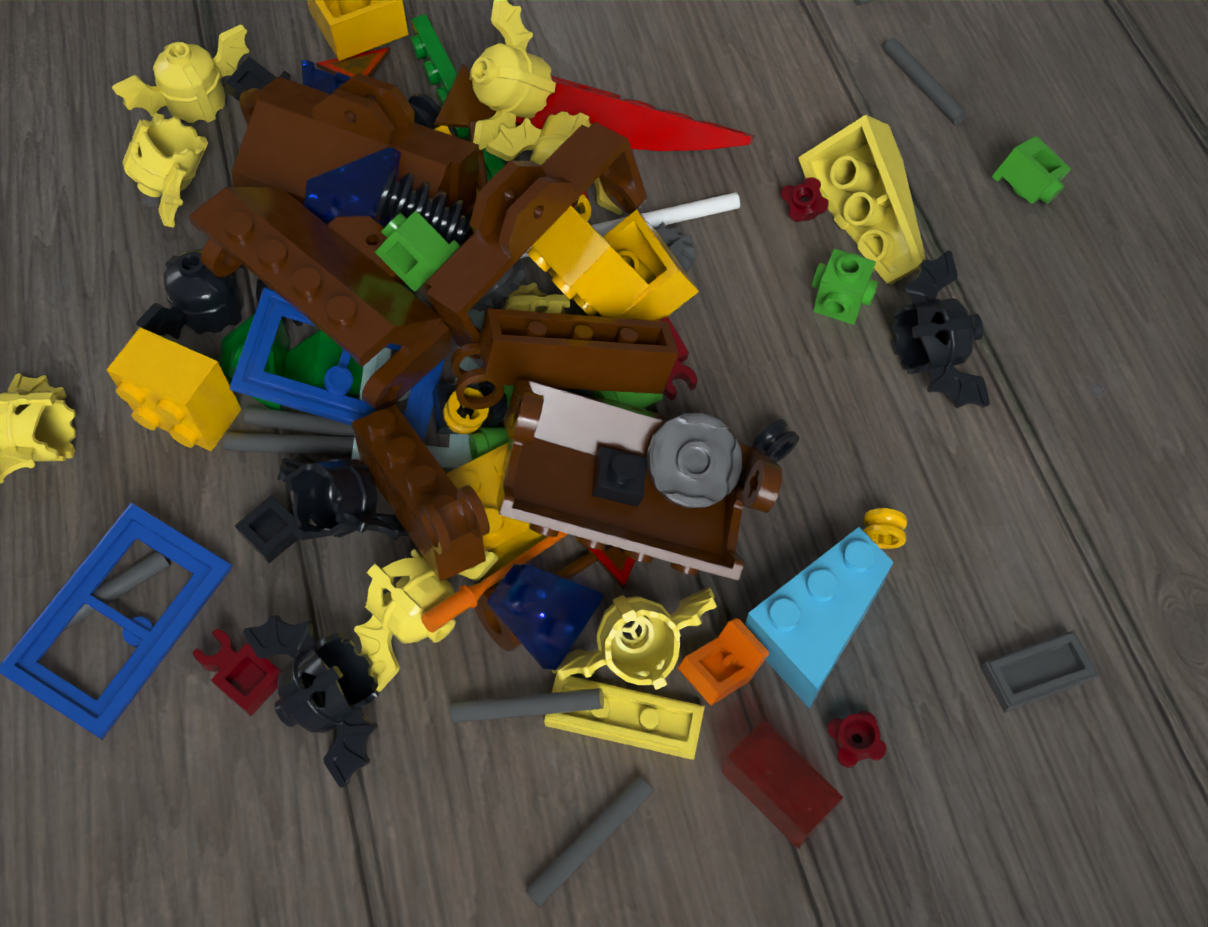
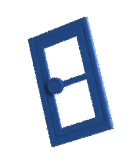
(338, 380)
(151, 641)

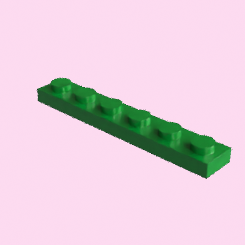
(441, 72)

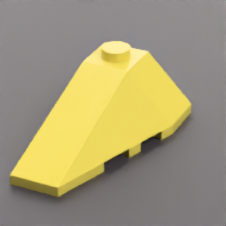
(869, 195)

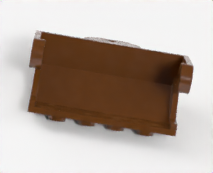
(310, 132)
(518, 210)
(328, 278)
(552, 473)

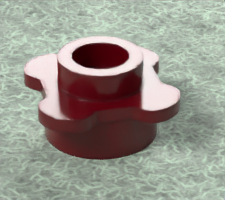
(808, 210)
(859, 724)

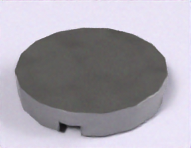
(694, 460)

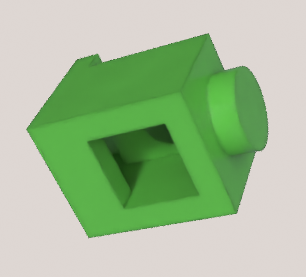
(1033, 171)
(414, 249)

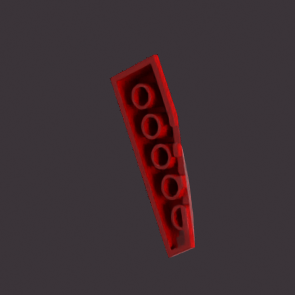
(638, 120)

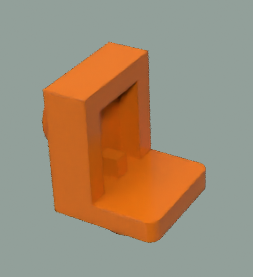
(724, 662)

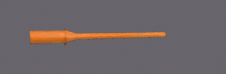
(467, 596)

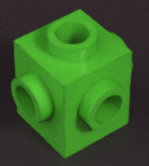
(844, 286)

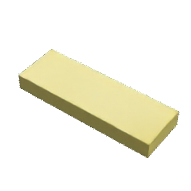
(633, 718)

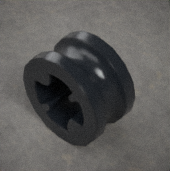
(776, 440)

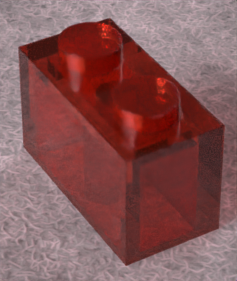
(781, 784)

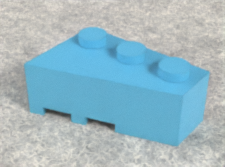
(819, 611)

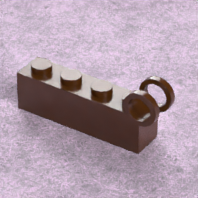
(566, 354)
(437, 516)

